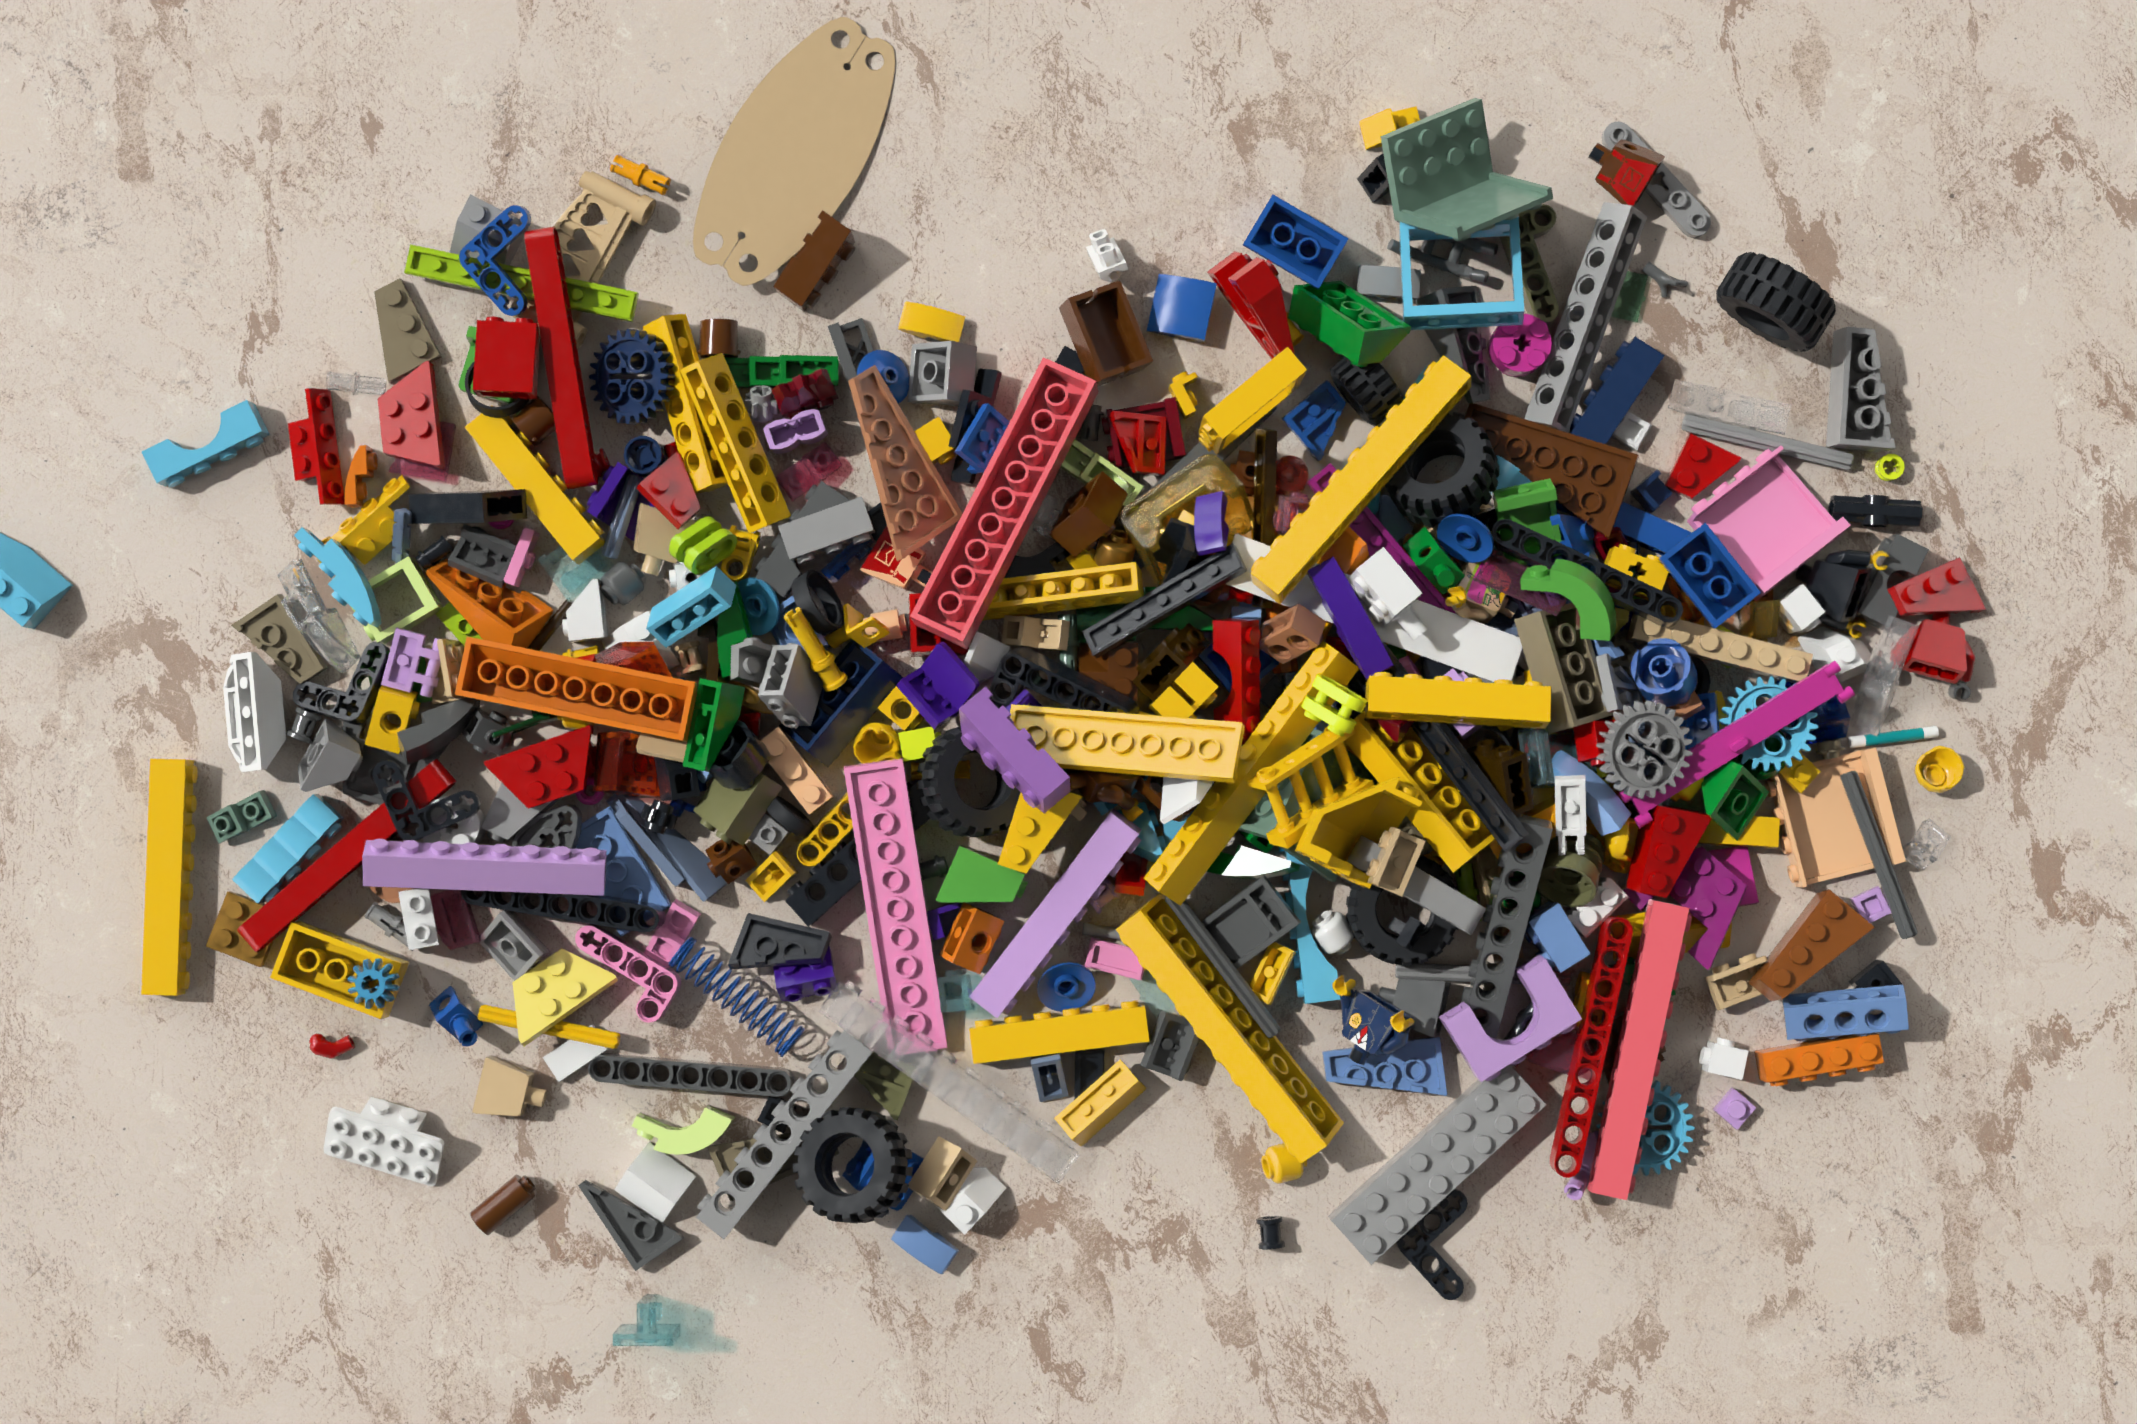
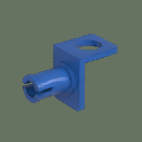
(456, 1017)

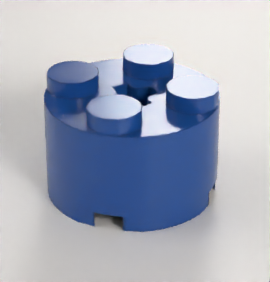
(1664, 672)

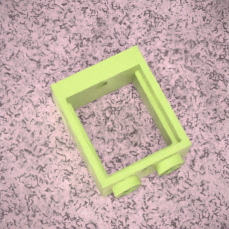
(423, 589)

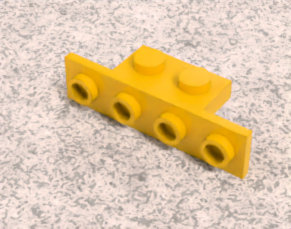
(373, 526)

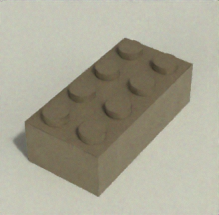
(1565, 664)

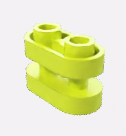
(1318, 709)

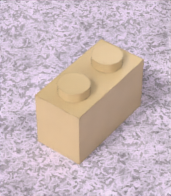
(942, 1173)

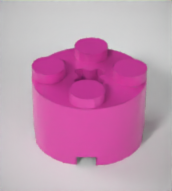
(1506, 355)

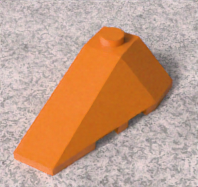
(492, 611)

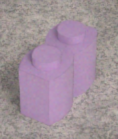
(788, 434)

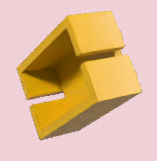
(1194, 687)

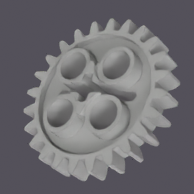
(1659, 725)

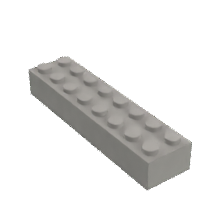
(1435, 1162)

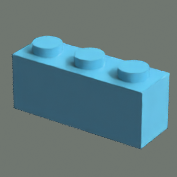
(691, 607)

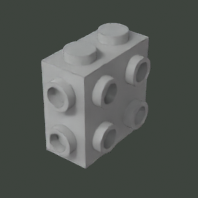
(790, 686)

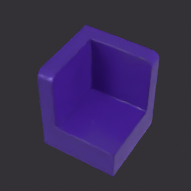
(942, 919)

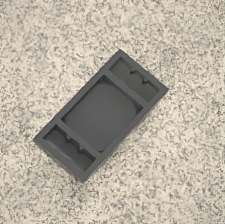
(1250, 921)

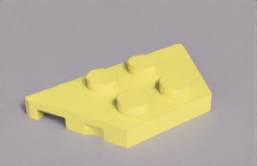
(555, 991)

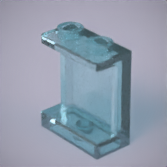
(1541, 748)

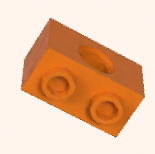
(958, 944)

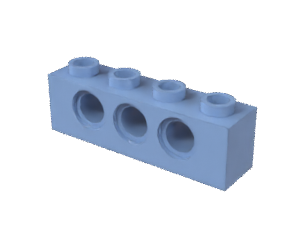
(1857, 1001)

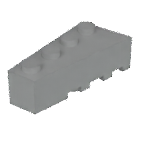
(1857, 394)

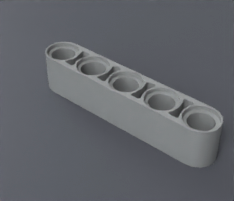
(1426, 890)

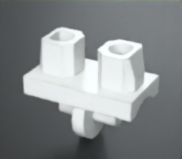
(1106, 256)

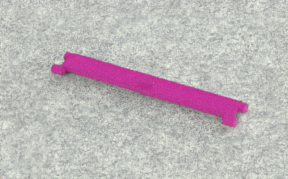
(1748, 732)

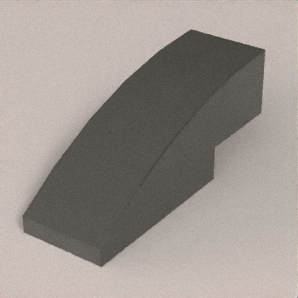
(437, 729)

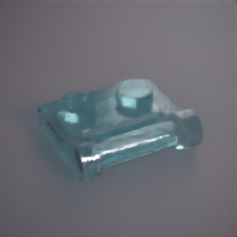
(575, 577)

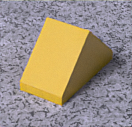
(771, 875)

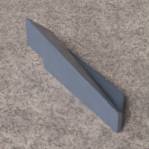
(670, 852)

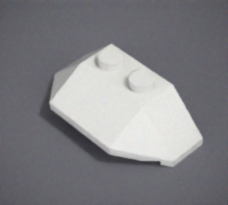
(253, 711)

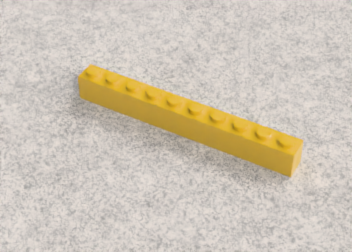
(1360, 479)
(1230, 804)

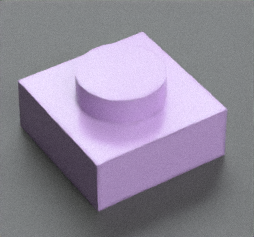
(1871, 904)
(1734, 1108)

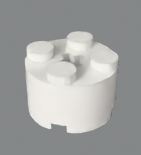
(468, 829)

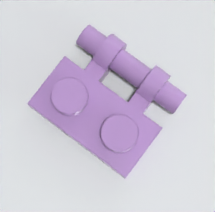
(404, 662)

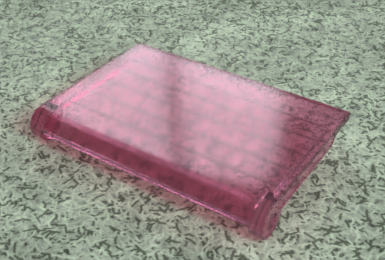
(1505, 577)

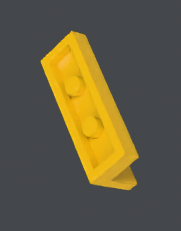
(1100, 1103)

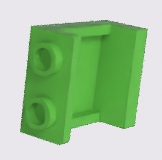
(1530, 506)

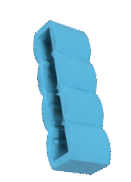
(288, 848)

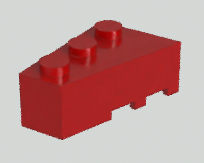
(1664, 848)

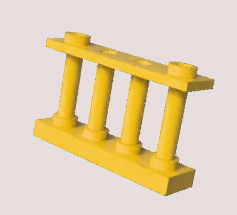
(1289, 830)

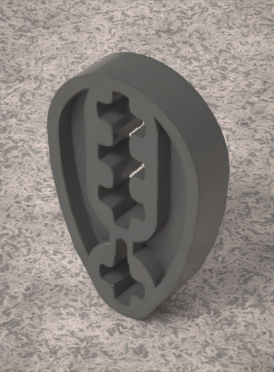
(549, 823)

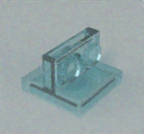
(647, 1330)

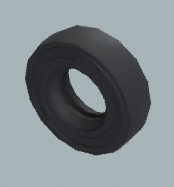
(790, 817)

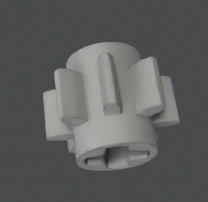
(761, 403)

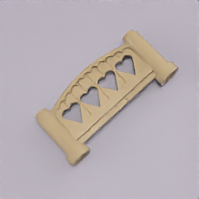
(619, 209)

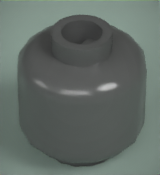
(622, 583)

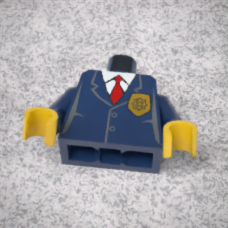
(1370, 1022)

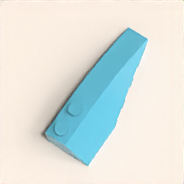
(28, 583)

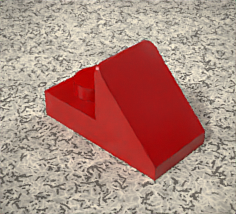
(1131, 875)

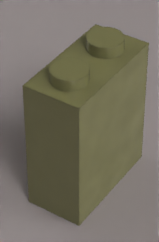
(736, 810)

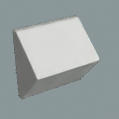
(655, 1182)

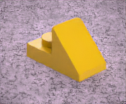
(1384, 123)

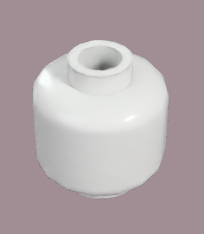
(1332, 932)

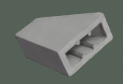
(510, 815)

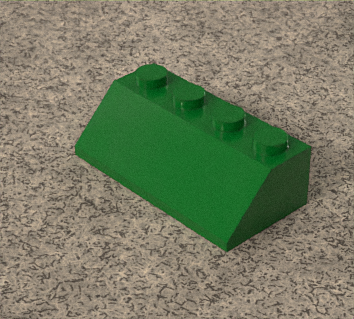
(1347, 321)

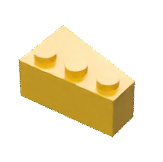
(1032, 831)

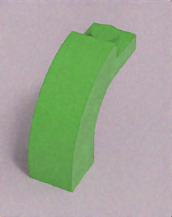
(1582, 589)

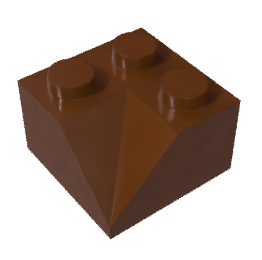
(1089, 514)
(1113, 669)

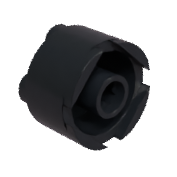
(740, 758)

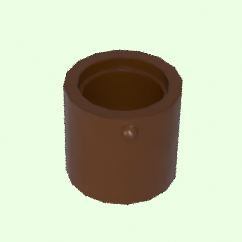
(718, 337)
(535, 421)

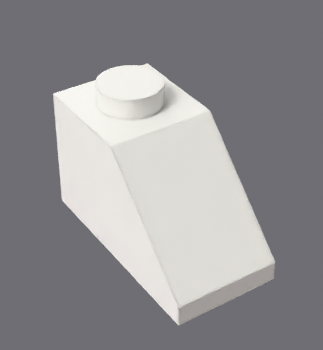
(587, 615)

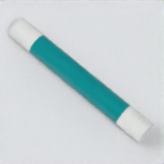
(1893, 737)

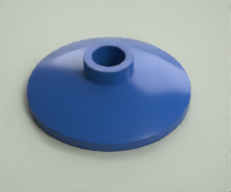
(892, 365)
(1465, 538)
(1061, 995)

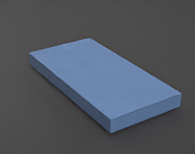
(626, 869)

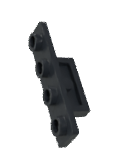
(970, 402)

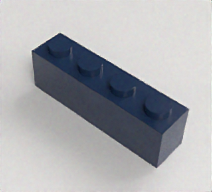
(1617, 391)

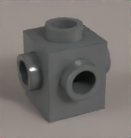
(480, 730)

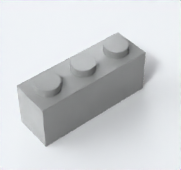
(827, 530)

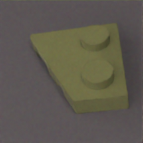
(885, 1083)

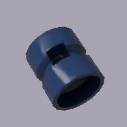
(644, 455)

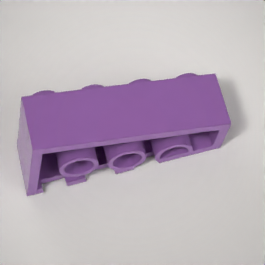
(1012, 752)

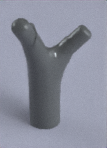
(1662, 278)

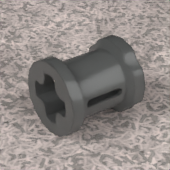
(303, 725)

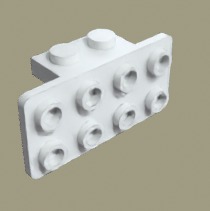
(386, 1140)

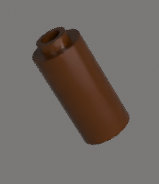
(503, 1203)

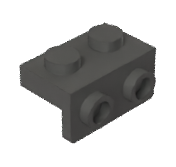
(482, 555)
(1170, 1046)

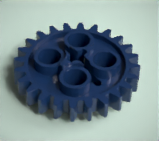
(631, 349)

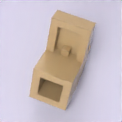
(1035, 633)

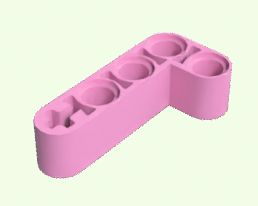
(626, 967)

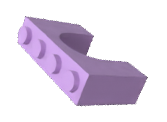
(1551, 1015)

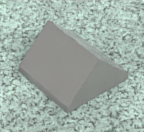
(513, 944)

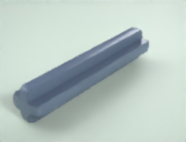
(621, 517)

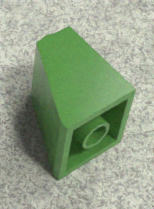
(980, 879)

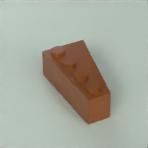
(1812, 942)

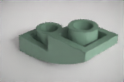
(241, 816)

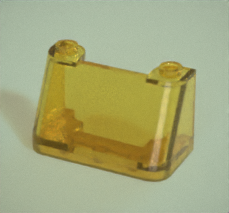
(1151, 512)

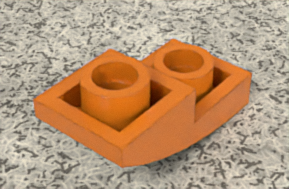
(362, 466)

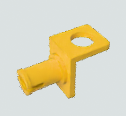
(854, 629)

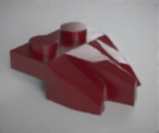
(805, 393)

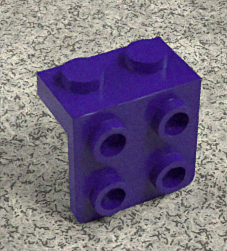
(604, 502)
(939, 686)

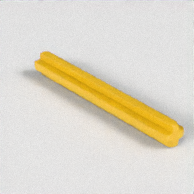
(562, 1029)

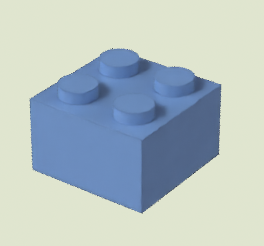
(1555, 937)

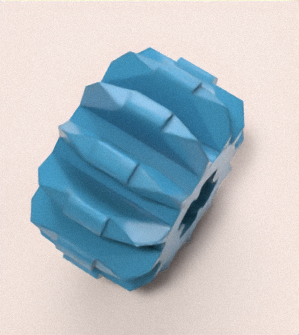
(369, 994)

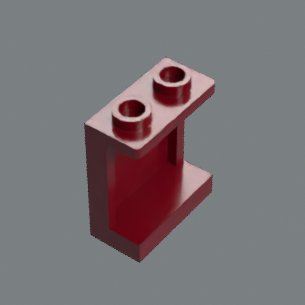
(1174, 440)

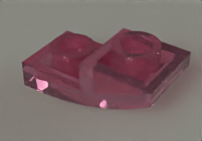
(810, 470)

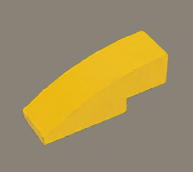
(1760, 833)

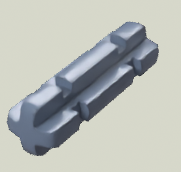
(401, 534)

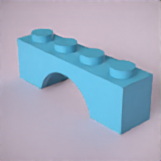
(239, 428)

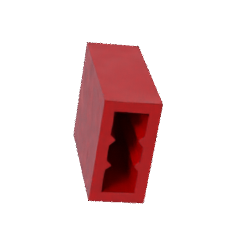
(506, 358)

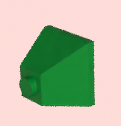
(1732, 797)

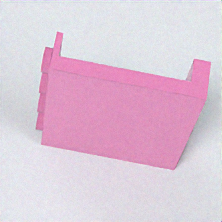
(1768, 521)

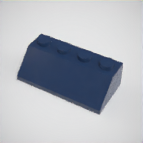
(849, 707)

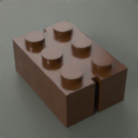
(1106, 333)

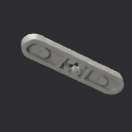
(1677, 201)

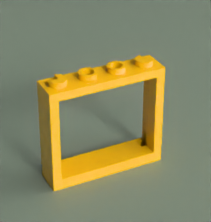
(1251, 401)

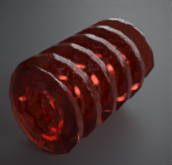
(1298, 471)

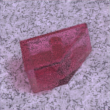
(1558, 1053)

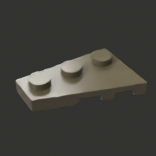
(402, 331)
(277, 636)

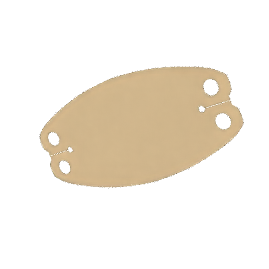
(793, 150)

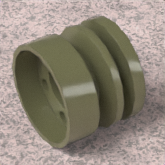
(1572, 877)

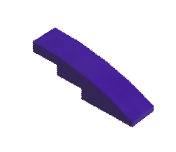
(1350, 618)

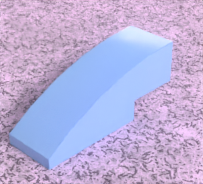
(1602, 803)

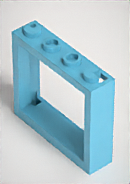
(1463, 314)

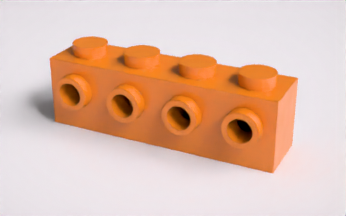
(1818, 1057)

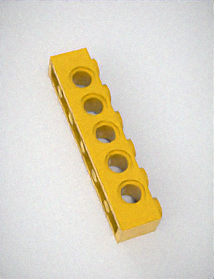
(684, 419)
(735, 442)
(1067, 590)

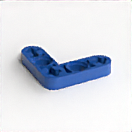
(489, 253)

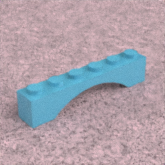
(1315, 971)

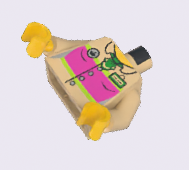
(1477, 600)

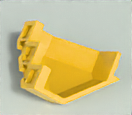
(1338, 825)

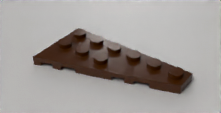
(1586, 473)

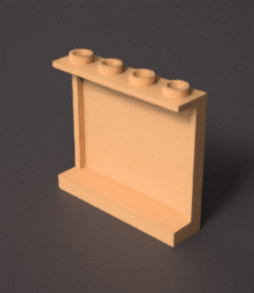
(1821, 826)

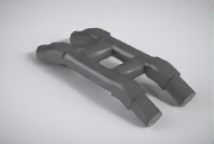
(1452, 264)

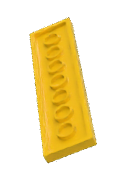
(1134, 742)

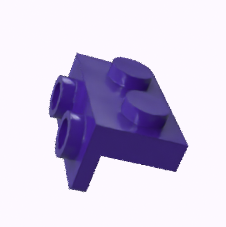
(805, 980)

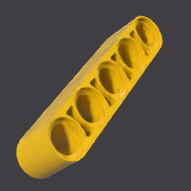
(835, 816)

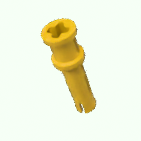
(821, 660)

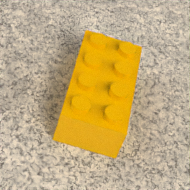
(324, 961)

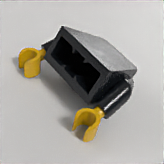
(1839, 586)

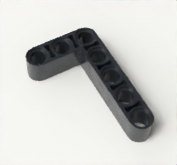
(1054, 687)

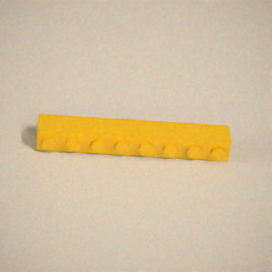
(168, 877)

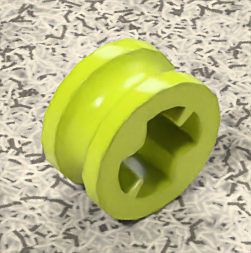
(1899, 464)

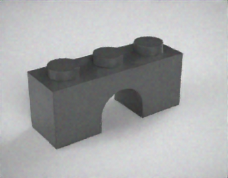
(1904, 559)

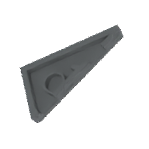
(634, 1231)

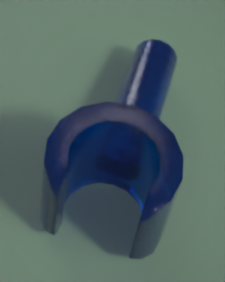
(680, 805)

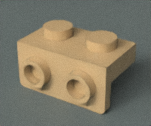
(1395, 861)
(1731, 985)

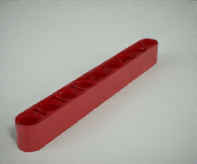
(561, 357)
(339, 860)
(1593, 1061)

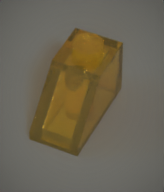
(1759, 619)

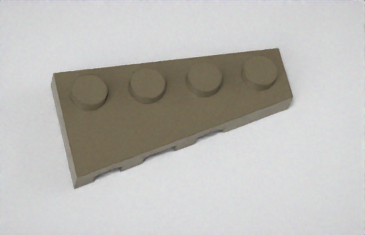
(724, 1155)

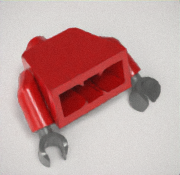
(1942, 654)

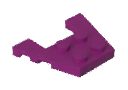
(1710, 895)

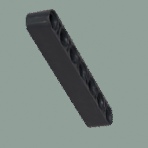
(1629, 585)
(577, 908)

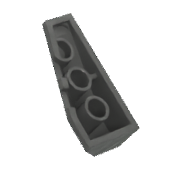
(1461, 345)

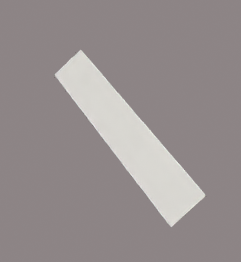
(1447, 640)

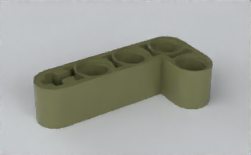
(1535, 268)

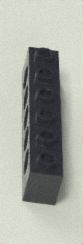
(811, 909)

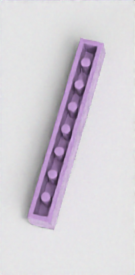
(484, 867)
(1055, 913)

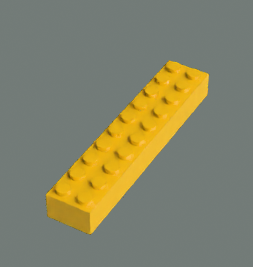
(1219, 1018)

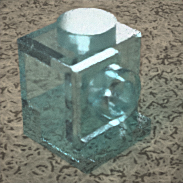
(948, 1000)

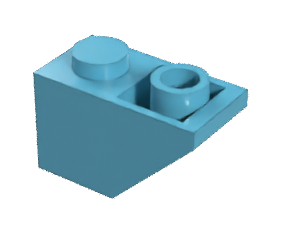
(1150, 846)

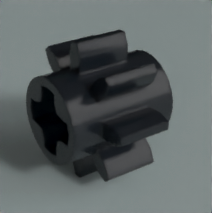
(659, 816)

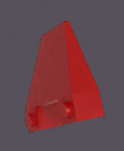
(1256, 298)

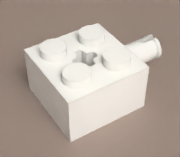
(1387, 592)

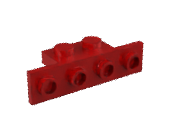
(316, 447)

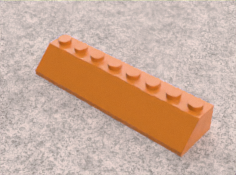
(577, 688)

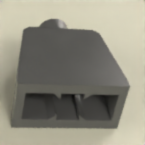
(1422, 1000)

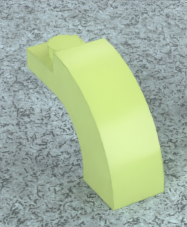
(684, 1139)

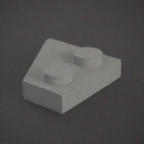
(1616, 686)

